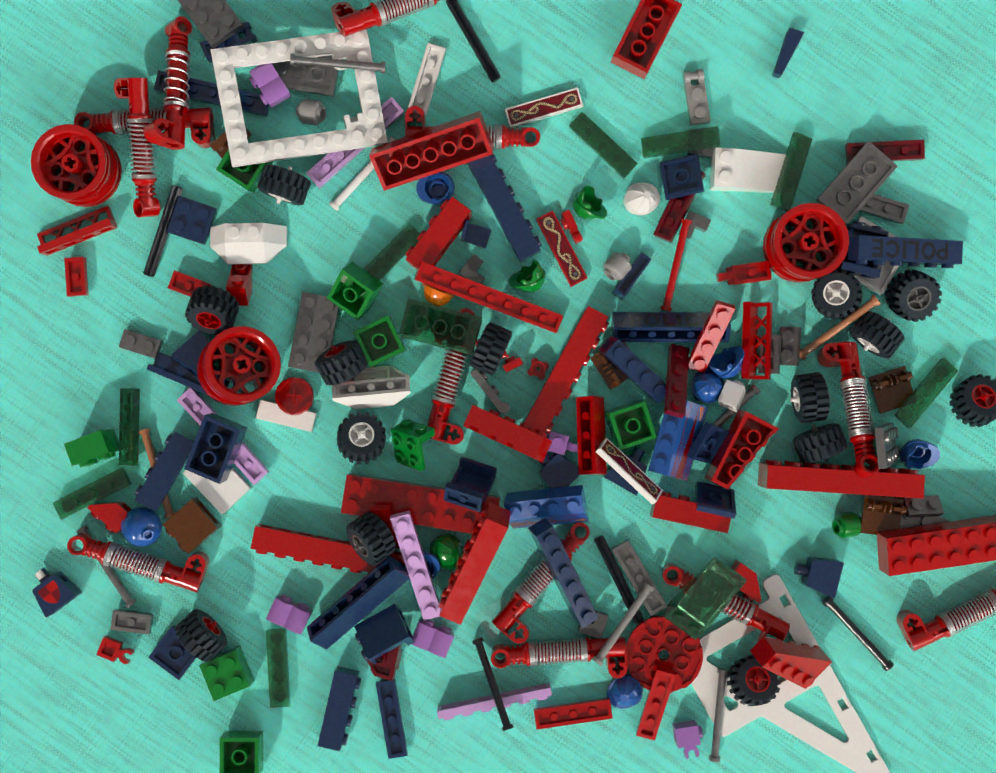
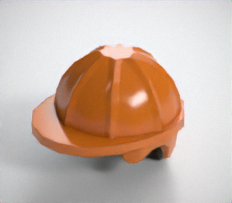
(436, 296)

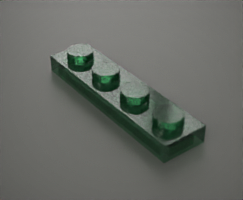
(680, 142)
(603, 145)
(791, 171)
(393, 252)
(926, 392)
(129, 426)
(92, 493)
(278, 667)

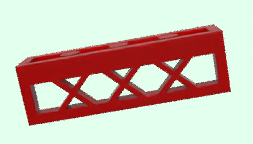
(78, 235)
(750, 338)

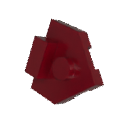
(387, 664)

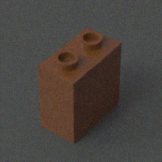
(192, 525)

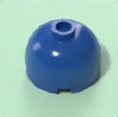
(141, 526)

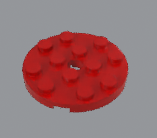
(657, 635)

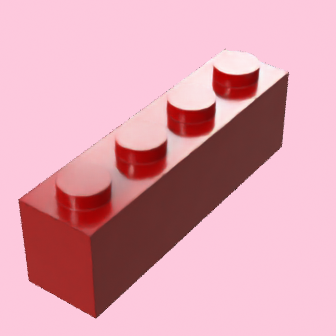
(590, 434)
(684, 512)

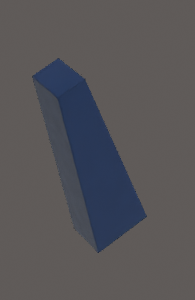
(788, 47)
(631, 277)

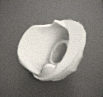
(641, 198)

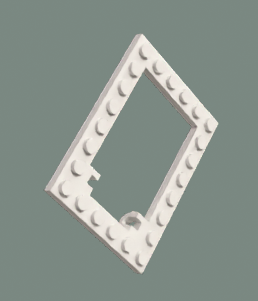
(360, 132)

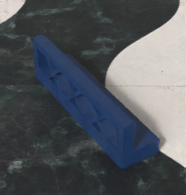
(167, 367)

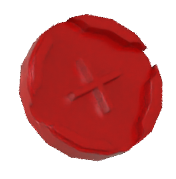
(294, 396)

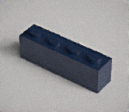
(634, 368)
(165, 471)
(338, 708)

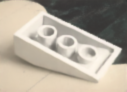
(745, 170)

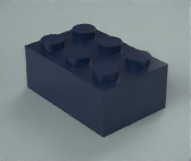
(215, 448)

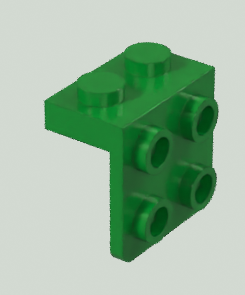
(408, 441)

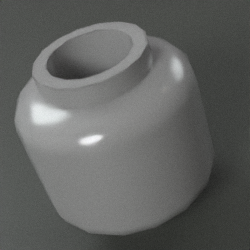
(311, 112)
(617, 266)

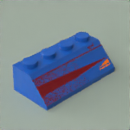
(674, 442)
(556, 505)

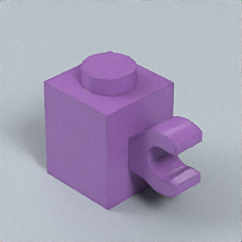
(560, 443)
(687, 735)

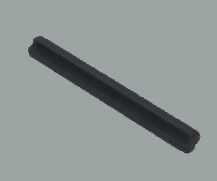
(473, 40)
(161, 234)
(617, 576)

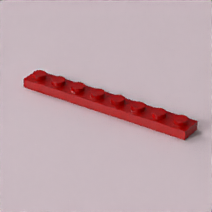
(488, 297)

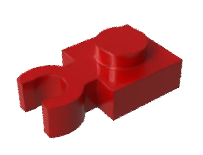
(569, 223)
(112, 649)

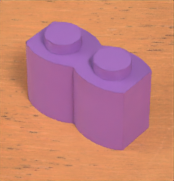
(270, 84)
(289, 614)
(433, 638)

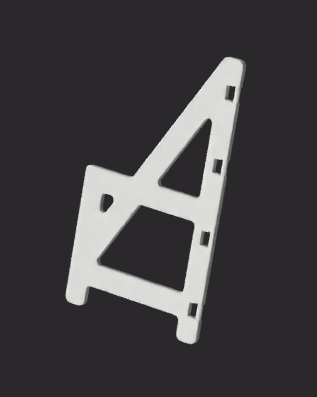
(848, 753)

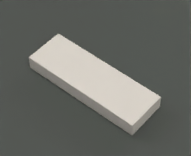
(270, 412)

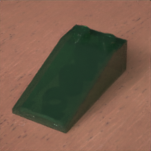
(440, 326)
(704, 598)

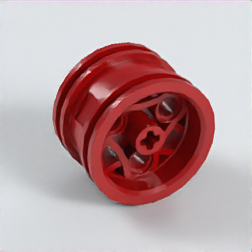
(60, 149)
(806, 243)
(264, 354)

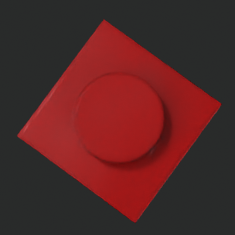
(512, 363)

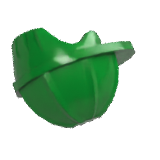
(588, 205)
(528, 278)
(447, 550)

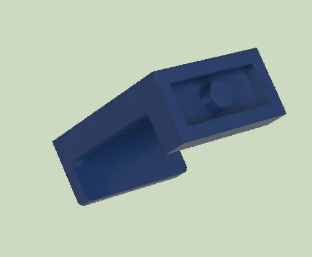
(868, 270)
(470, 484)
(383, 633)

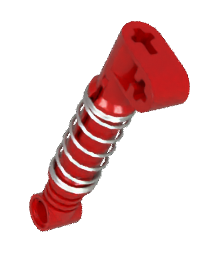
(175, 104)

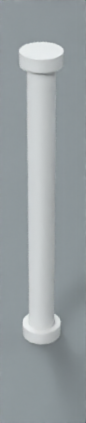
(354, 184)

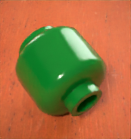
(847, 525)

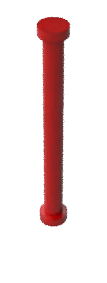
(676, 264)

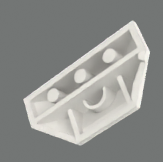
(248, 242)
(373, 388)

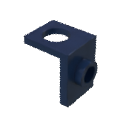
(475, 234)

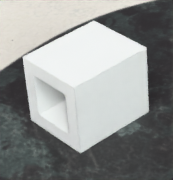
(732, 395)

